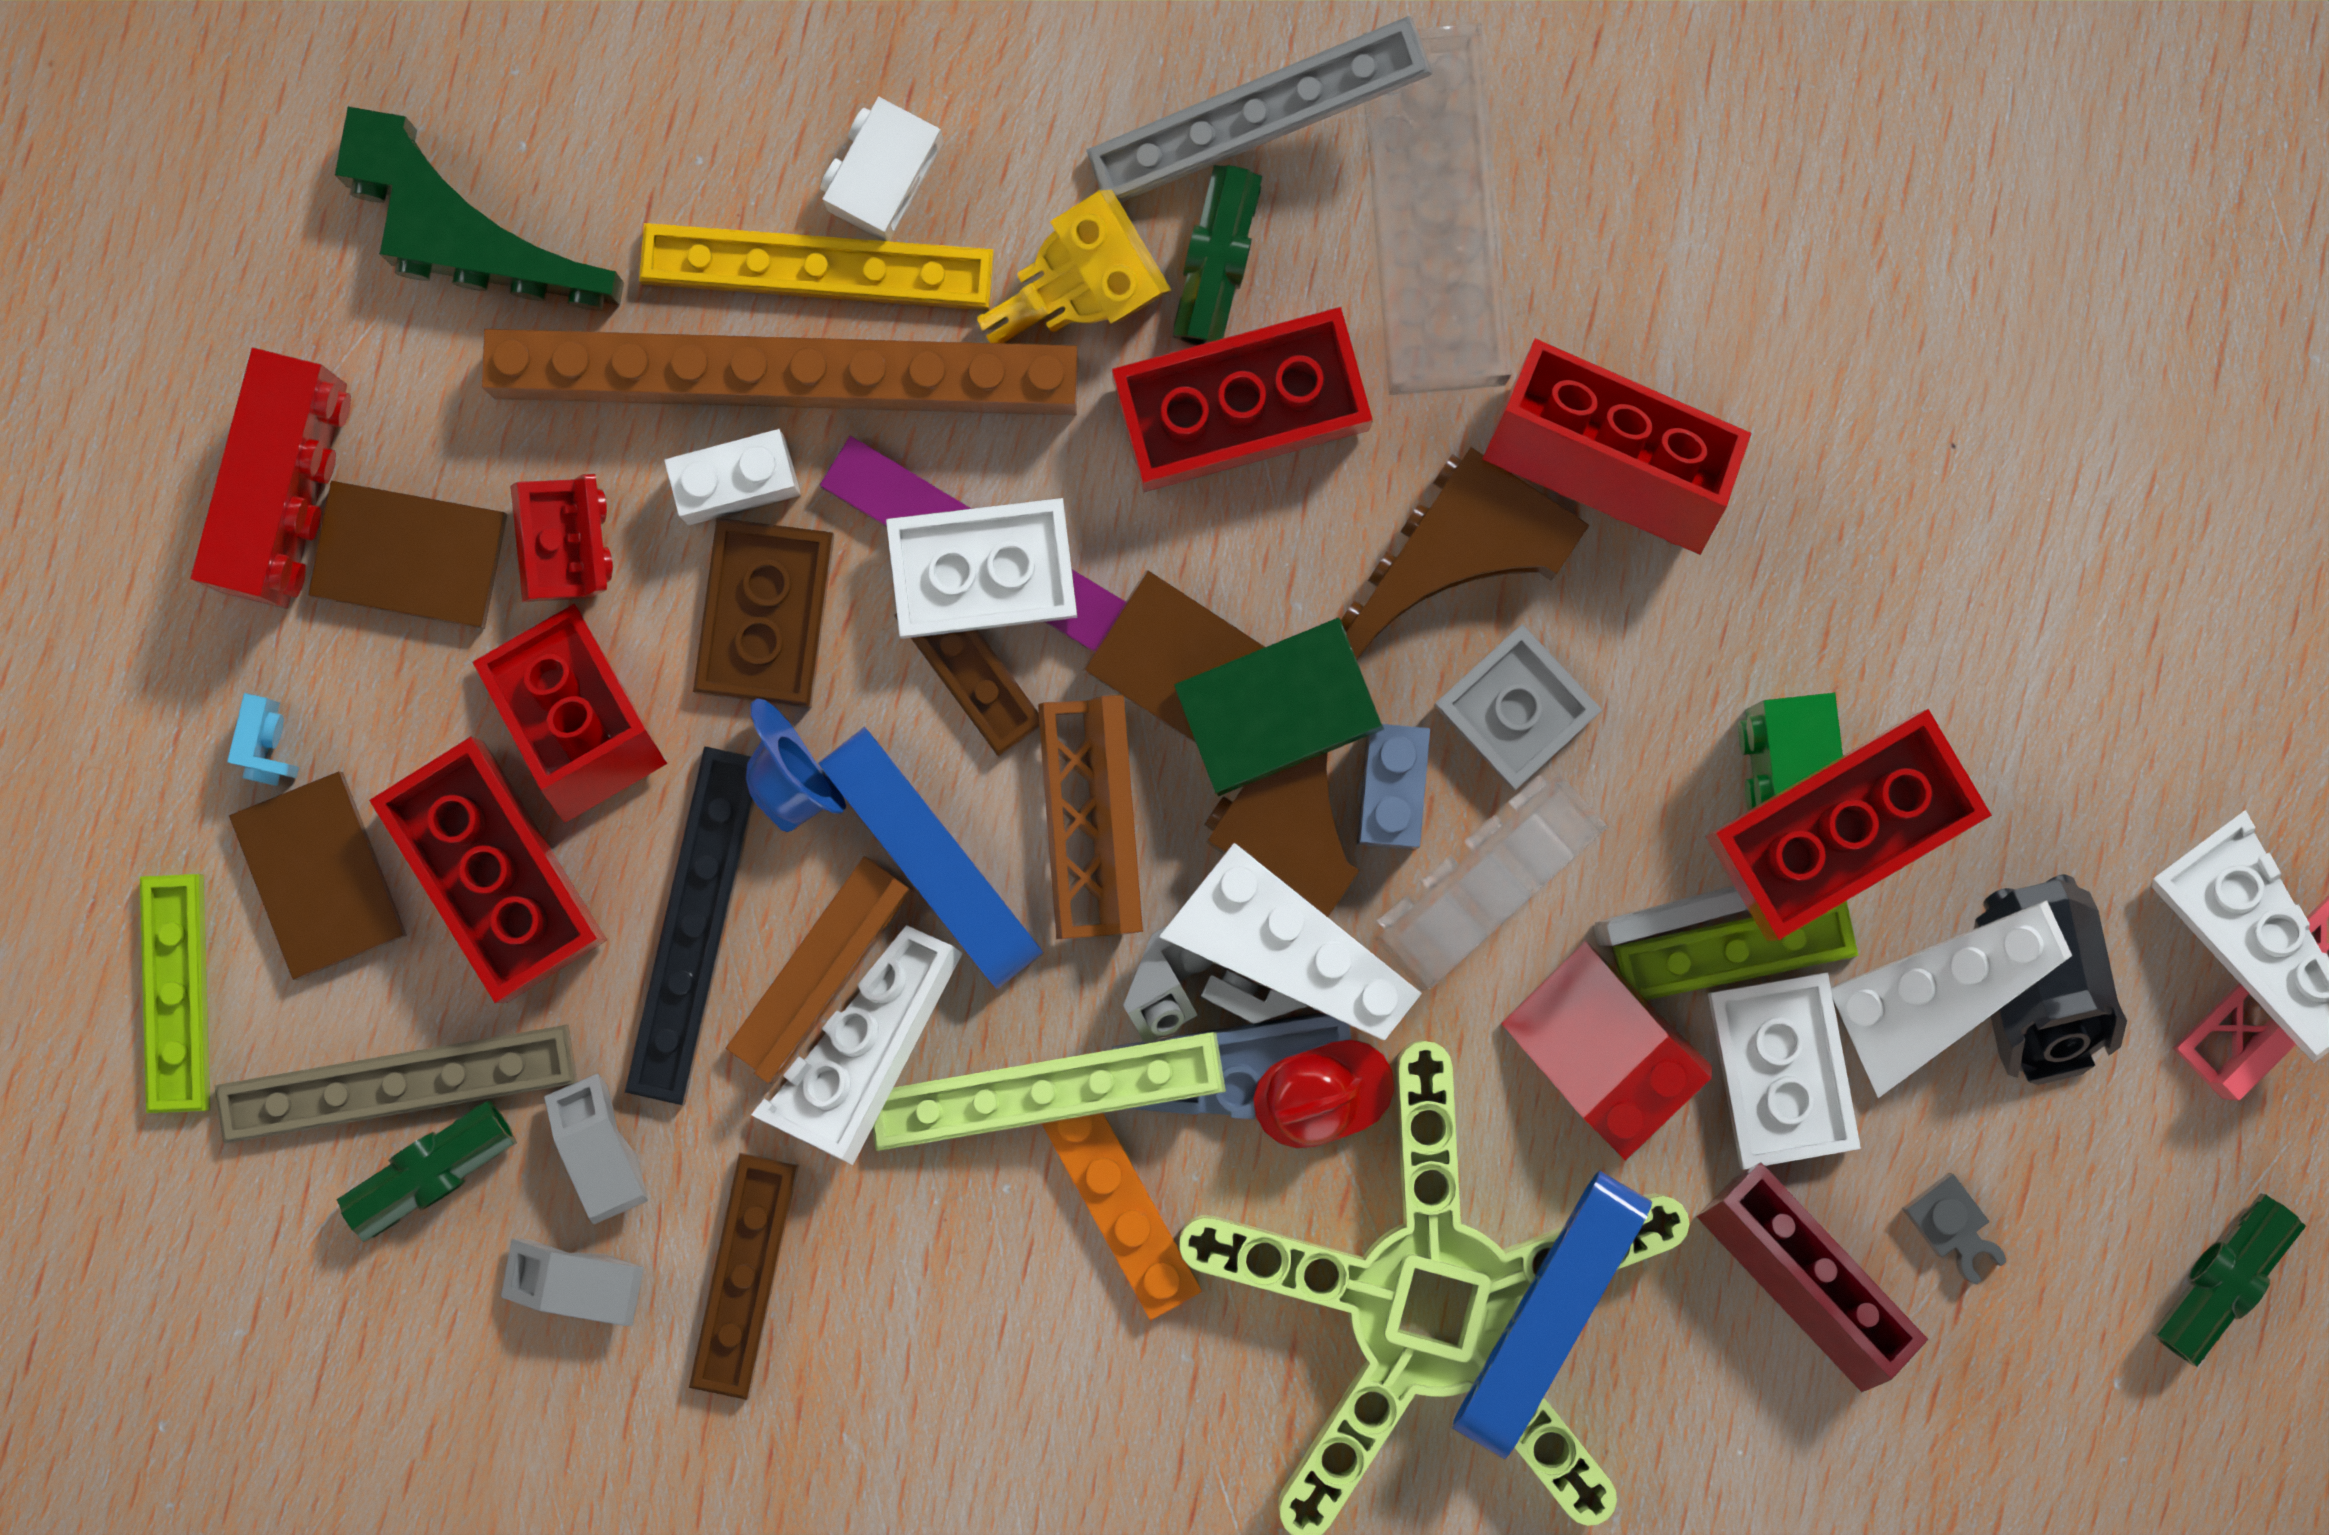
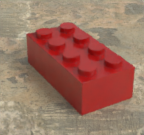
(1242, 399)
(1618, 446)
(271, 479)
(1848, 826)
(488, 870)

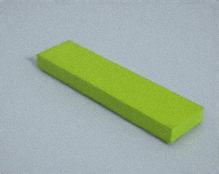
(1731, 954)
(174, 993)

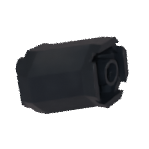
(2072, 1009)

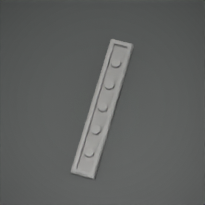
(1261, 110)

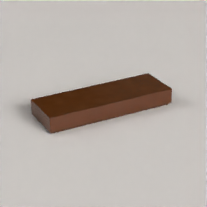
(981, 687)

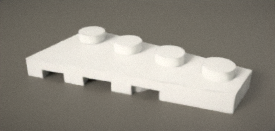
(2247, 919)
(1277, 938)
(1936, 996)
(853, 1068)

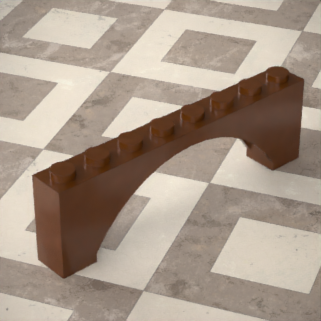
(1474, 530)

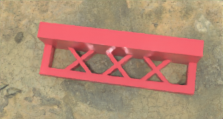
(2261, 1051)

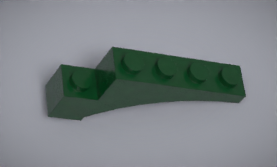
(441, 233)

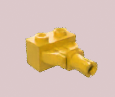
(1090, 267)

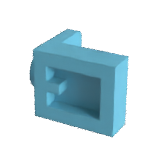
(255, 732)

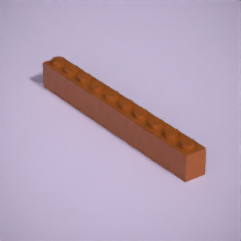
(780, 372)

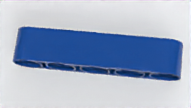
(930, 858)
(1551, 1314)

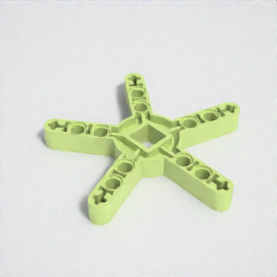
(1375, 1296)

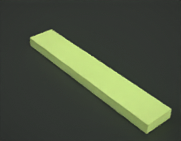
(1050, 1091)

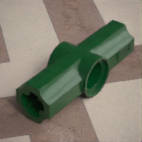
(1217, 255)
(426, 1171)
(2229, 1279)

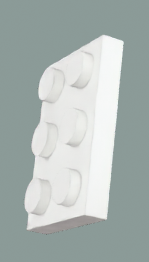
(981, 568)
(1784, 1070)

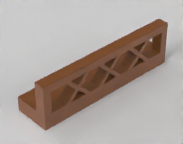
(1110, 814)
(819, 970)

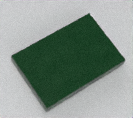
(1278, 707)

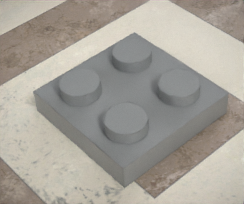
(1518, 707)

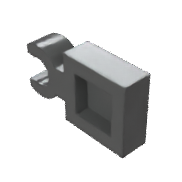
(1950, 1221)

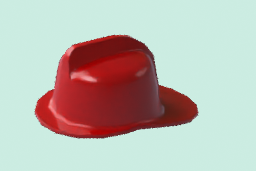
(1324, 1093)

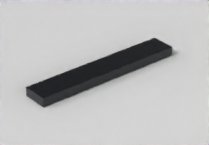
(693, 929)

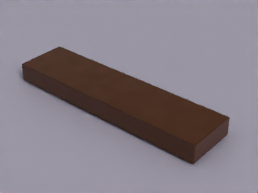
(743, 1276)

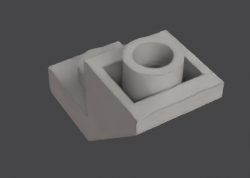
(1155, 996)
(1238, 998)
(593, 1149)
(572, 1283)

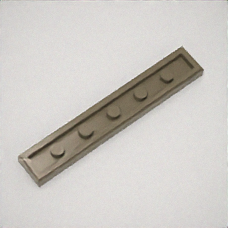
(396, 1084)

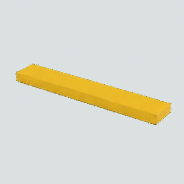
(816, 266)

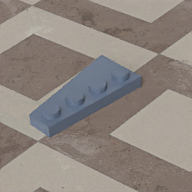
(1246, 1056)

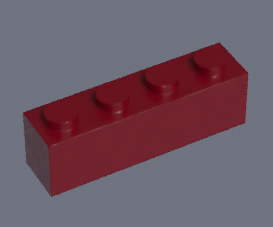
(1812, 1278)

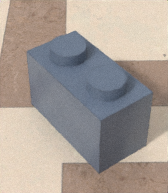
(1394, 787)

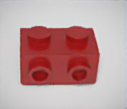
(561, 539)

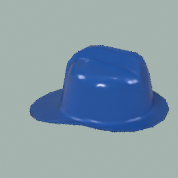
(785, 775)

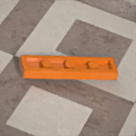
(1123, 1212)

